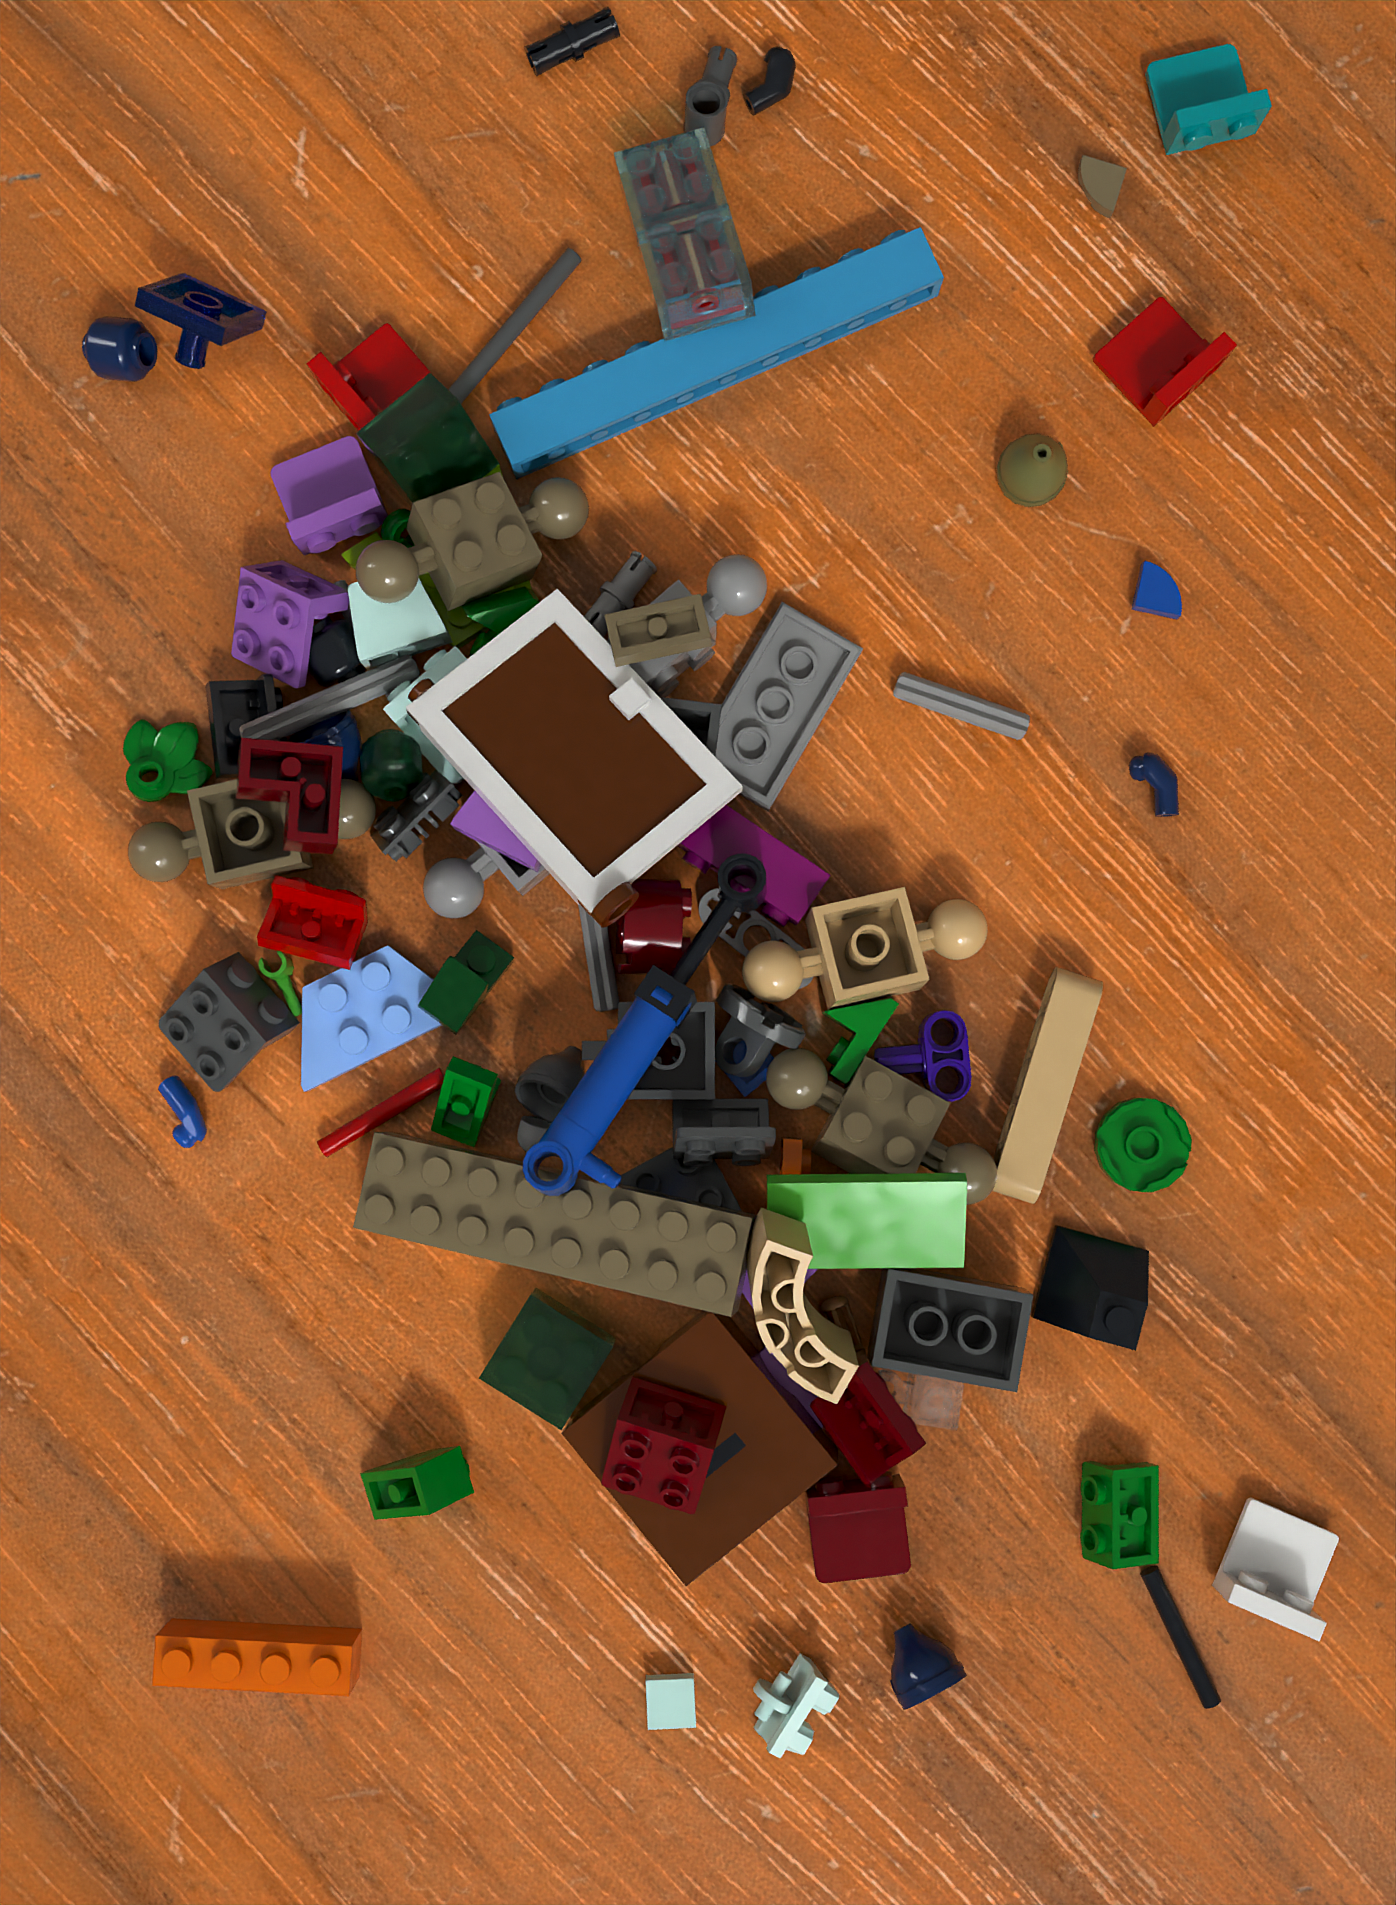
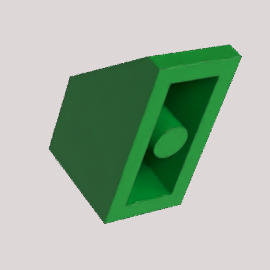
(418, 1483)

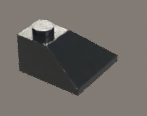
(1094, 1287)

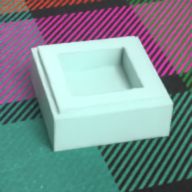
(670, 1701)

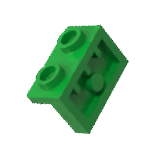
(1120, 1514)

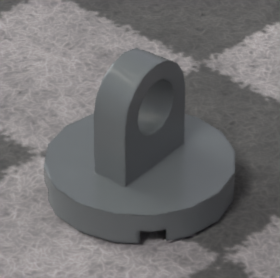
(757, 1025)

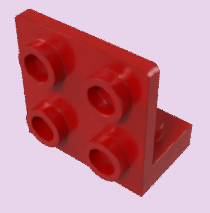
(1160, 360)
(369, 375)

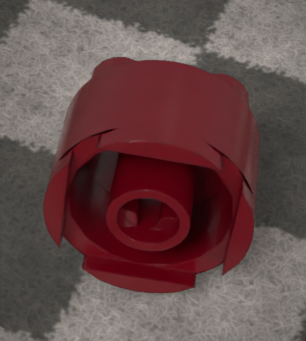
(654, 927)

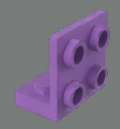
(278, 617)

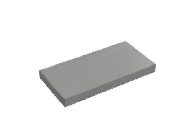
(781, 701)

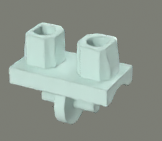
(788, 1704)

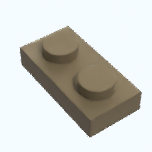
(658, 630)

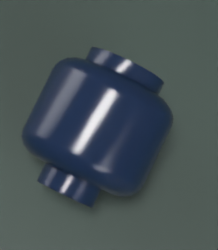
(119, 349)

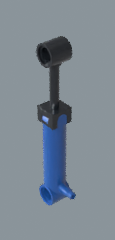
(659, 1007)

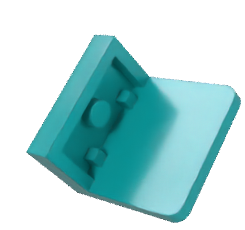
(1204, 99)

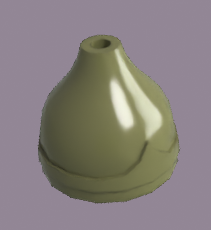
(1032, 470)

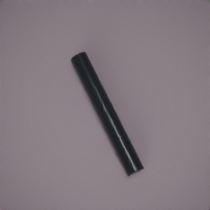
(1180, 1637)

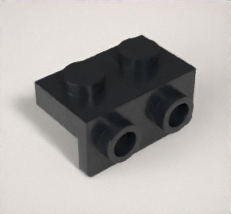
(231, 706)

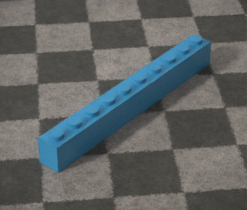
(680, 371)

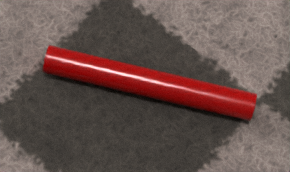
(381, 1113)

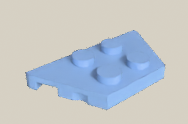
(361, 1015)

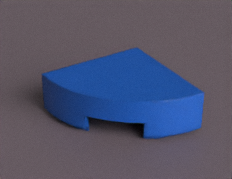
(1157, 592)

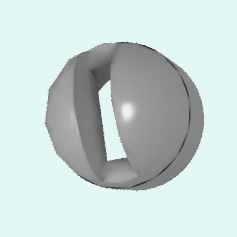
(531, 1131)

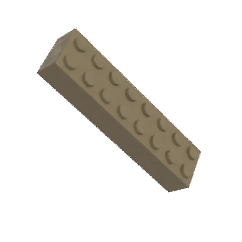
(590, 1234)

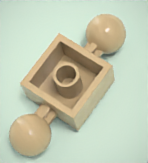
(865, 949)

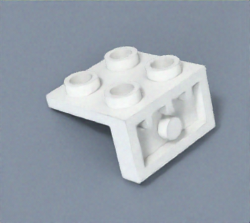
(1276, 1567)

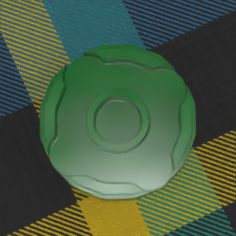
(1142, 1144)

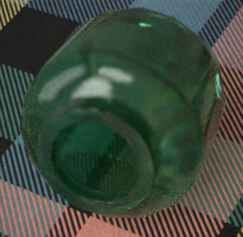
(391, 765)

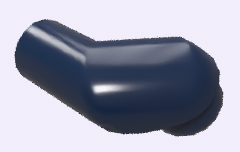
(1161, 778)

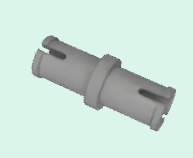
(621, 591)

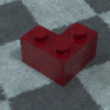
(303, 778)

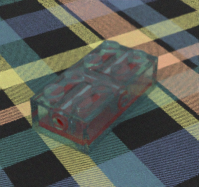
(685, 234)

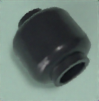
(333, 652)

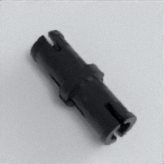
(572, 41)

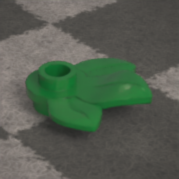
(166, 753)

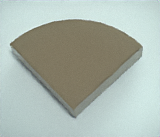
(1101, 183)

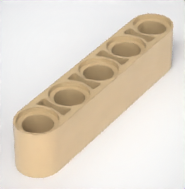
(1045, 1084)

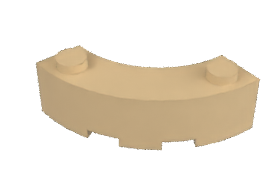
(801, 1339)

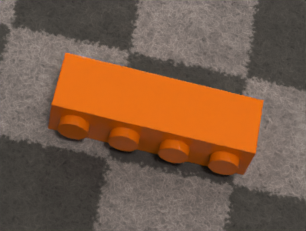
(257, 1657)

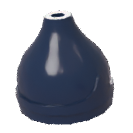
(336, 731)
(921, 1667)

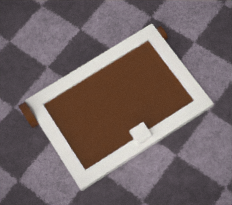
(573, 754)

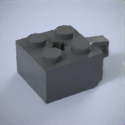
(691, 1074)

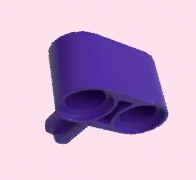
(930, 1057)

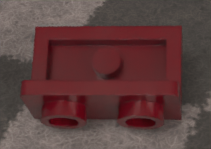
(869, 1425)

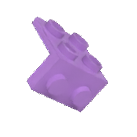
(328, 495)

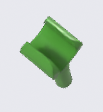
(283, 980)

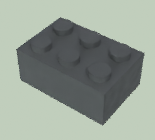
(950, 1327)

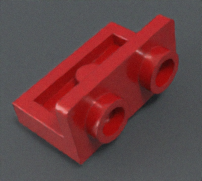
(314, 922)

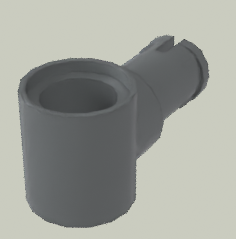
(710, 96)

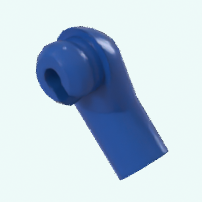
(187, 1110)

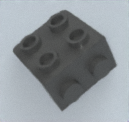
(226, 1020)
(721, 1131)

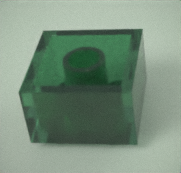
(427, 442)
(548, 1358)

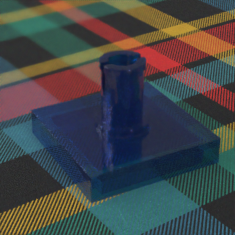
(202, 314)

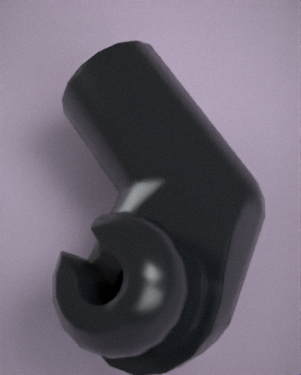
(777, 81)

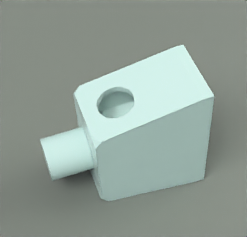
(396, 628)

